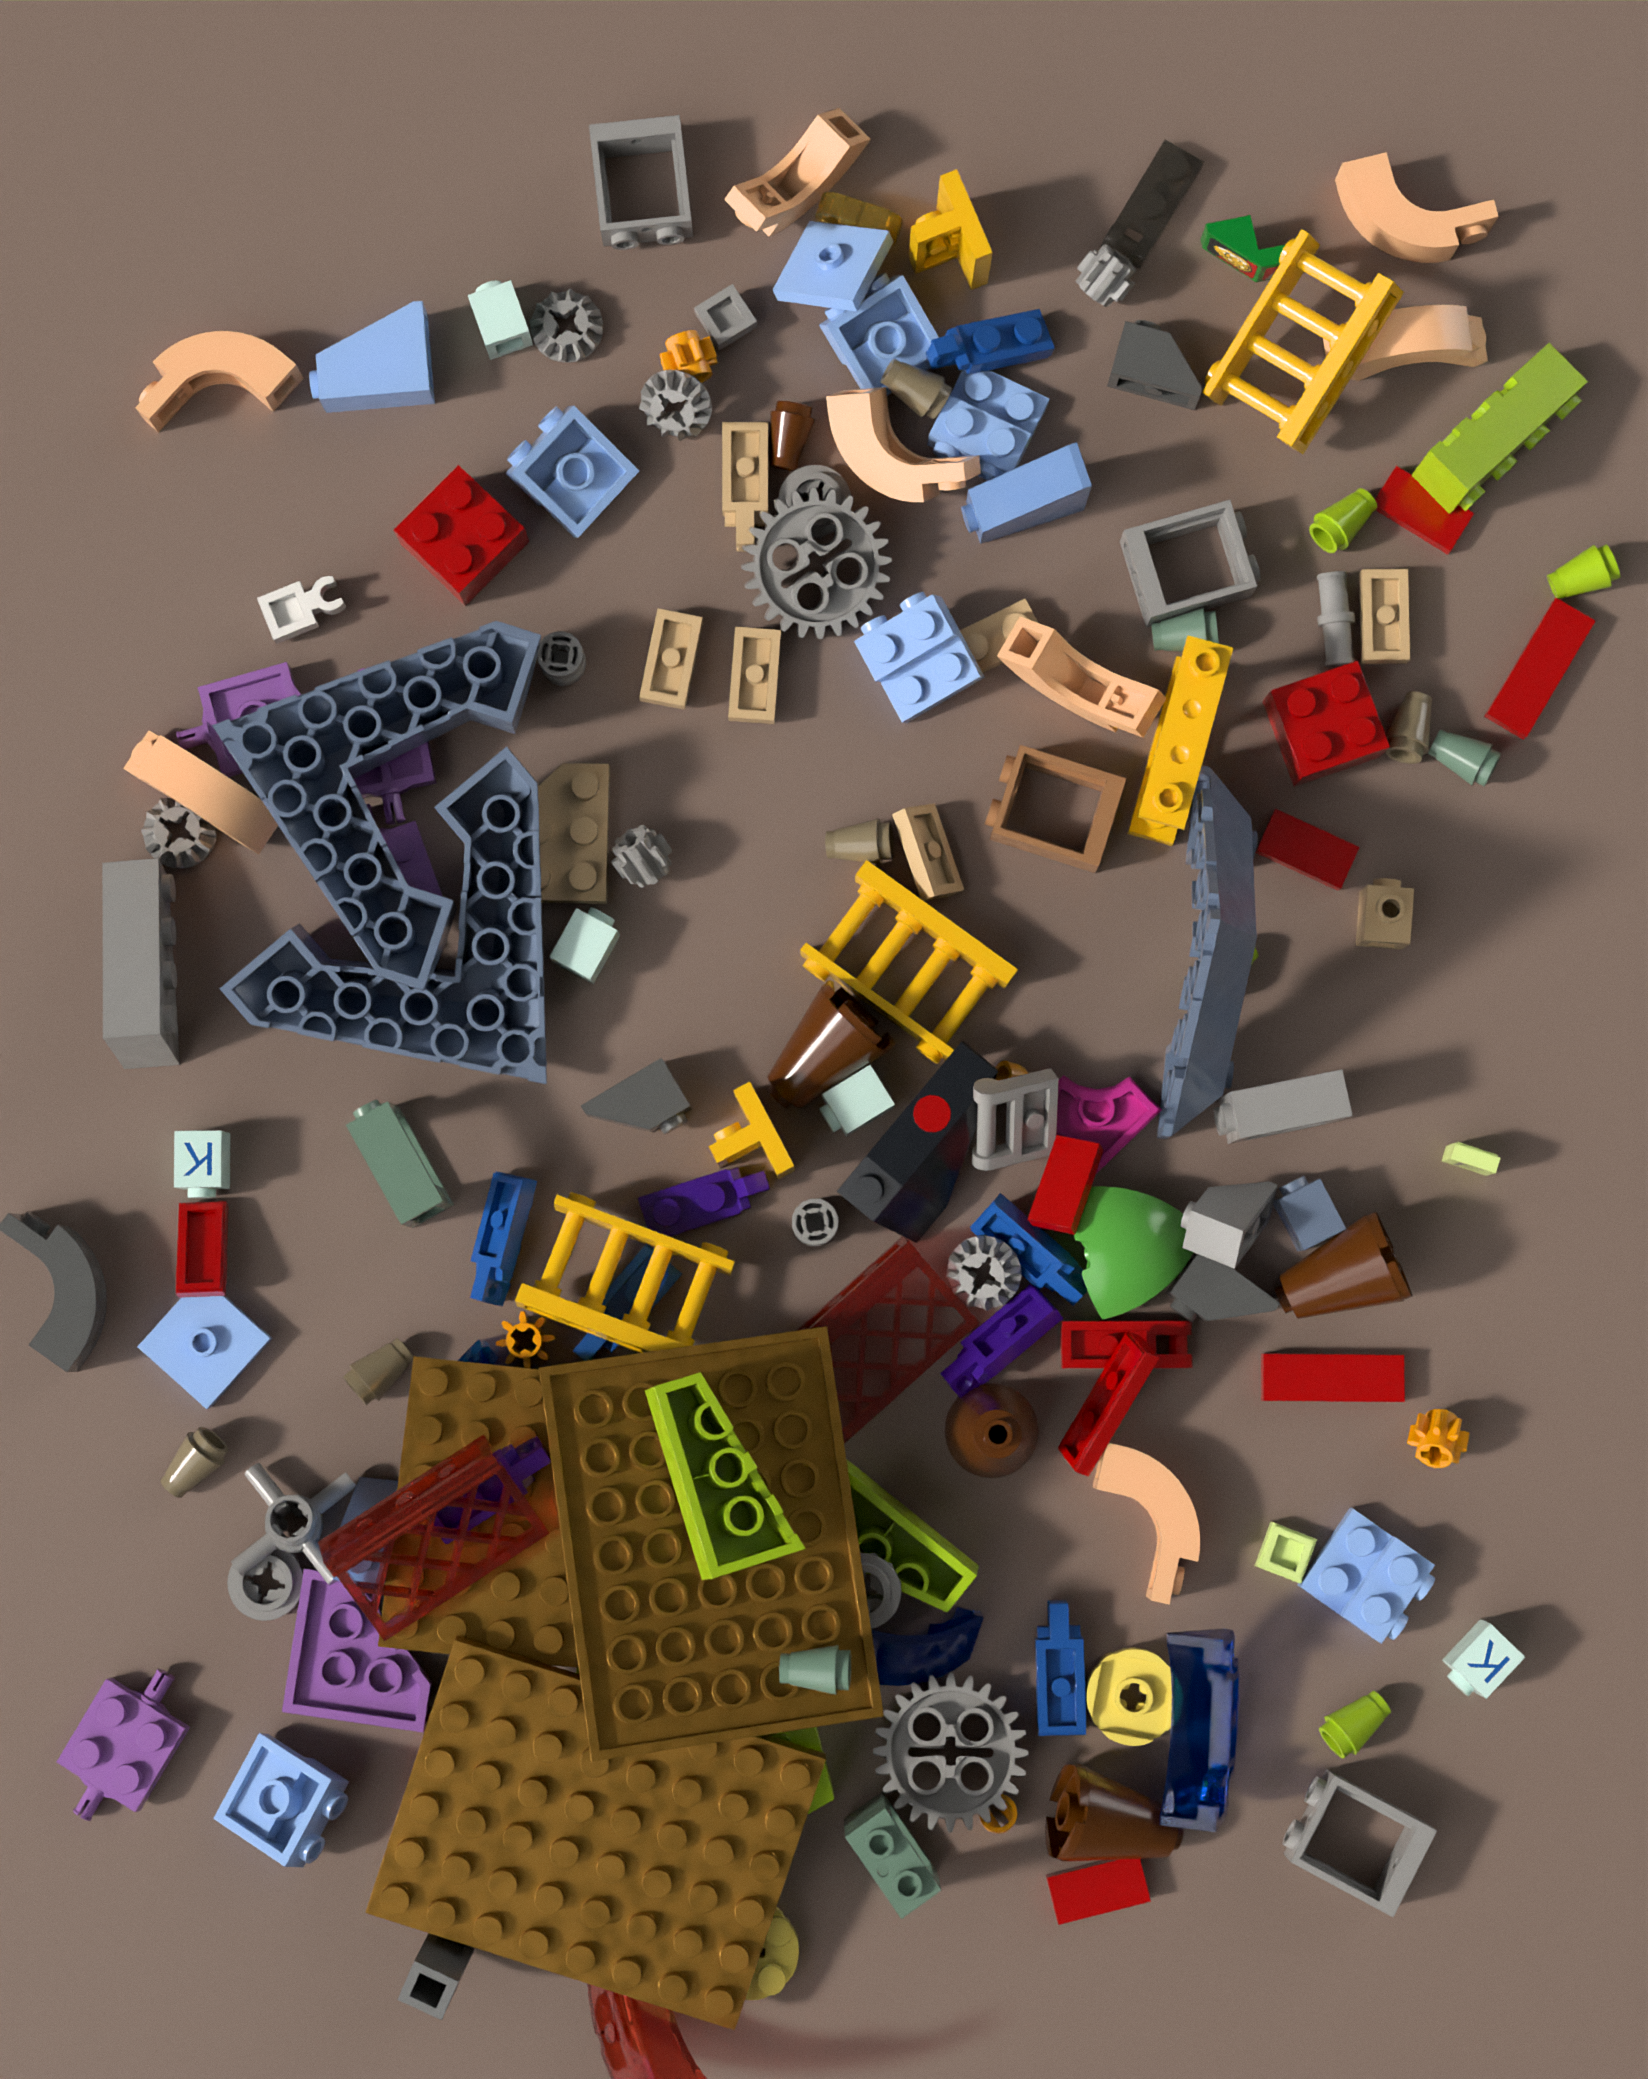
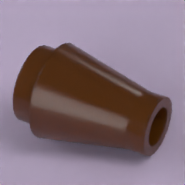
(789, 433)

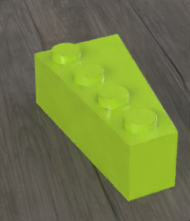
(1499, 428)
(716, 1482)
(920, 1556)

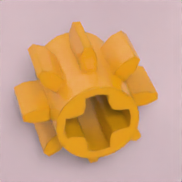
(690, 355)
(512, 1341)
(1438, 1438)

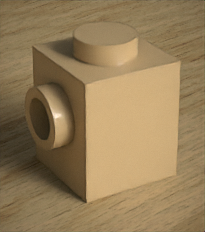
(1385, 915)

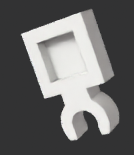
(293, 611)

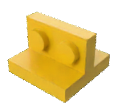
(951, 234)
(737, 1141)

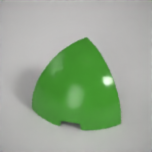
(1129, 1248)

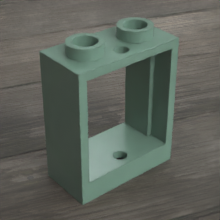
(398, 1163)
(889, 1846)

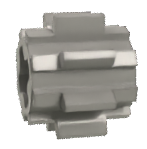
(1106, 275)
(642, 856)

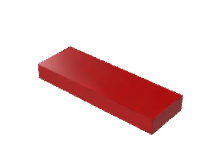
(1539, 668)
(1332, 1377)
(1108, 1403)

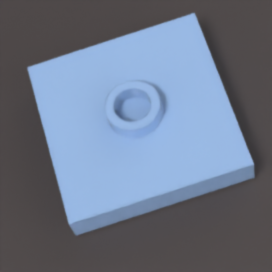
(833, 265)
(205, 1345)

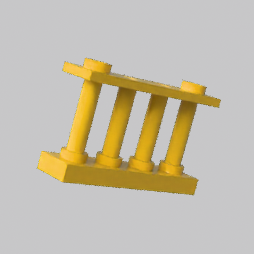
(1347, 342)
(1180, 741)
(911, 918)
(589, 1312)

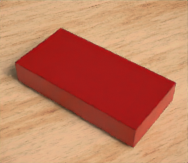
(1417, 511)
(1307, 849)
(1065, 1184)
(202, 1249)
(1097, 1889)

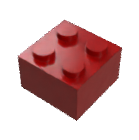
(461, 535)
(1325, 723)

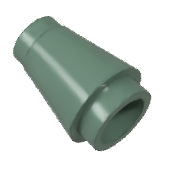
(1172, 632)
(1465, 756)
(817, 1669)

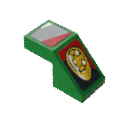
(1236, 245)

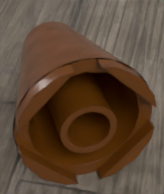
(826, 1048)
(1346, 1273)
(970, 1423)
(1105, 1820)

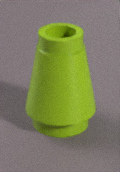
(1340, 522)
(1585, 573)
(1354, 1724)

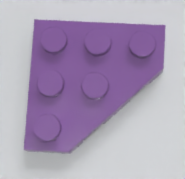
(342, 1671)

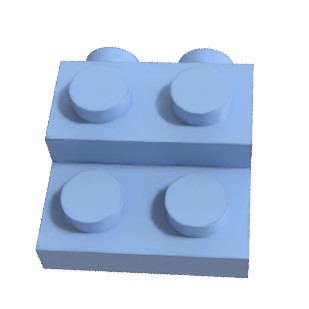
(883, 328)
(987, 419)
(570, 469)
(918, 655)
(1368, 1577)
(282, 1802)

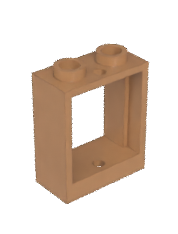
(1108, 784)

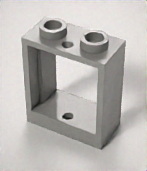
(638, 138)
(1144, 576)
(1283, 1107)
(1400, 1865)

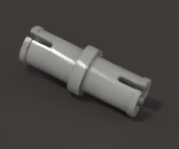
(1335, 618)

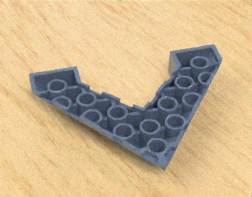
(313, 746)
(1224, 941)
(476, 1016)

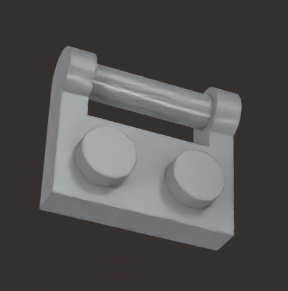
(1029, 1119)

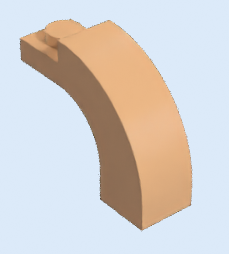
(801, 176)
(1398, 225)
(1424, 335)
(214, 360)
(878, 458)
(1077, 683)
(202, 790)
(1169, 1505)

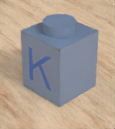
(1307, 1213)

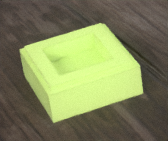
(1471, 1158)
(1285, 1552)

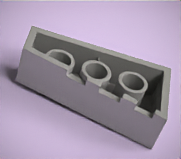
(139, 964)

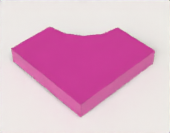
(1104, 1114)

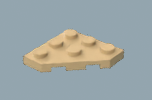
(574, 834)

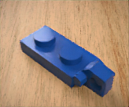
(993, 343)
(501, 1236)
(1040, 1256)
(622, 1296)
(1060, 1674)

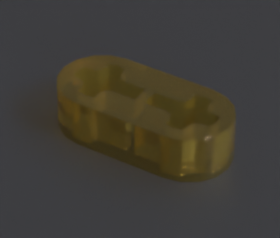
(848, 211)

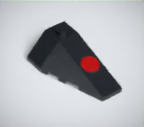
(918, 1159)

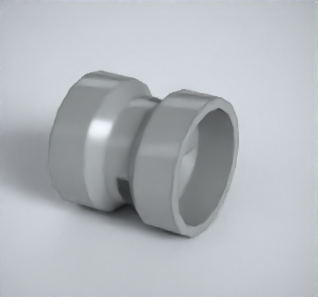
(564, 667)
(814, 1228)

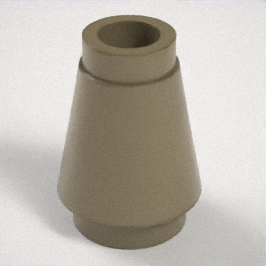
(917, 388)
(1410, 729)
(861, 842)
(378, 1371)
(194, 1461)

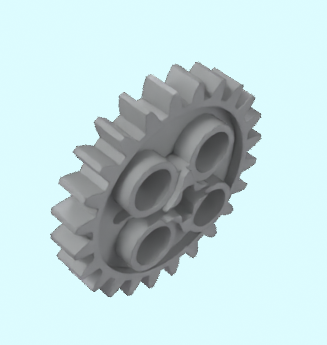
(838, 599)
(950, 1797)

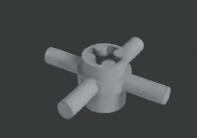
(279, 1505)

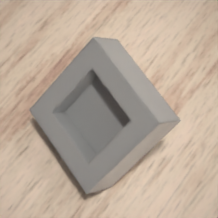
(725, 317)

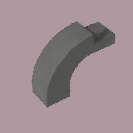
(78, 1289)
(436, 1975)

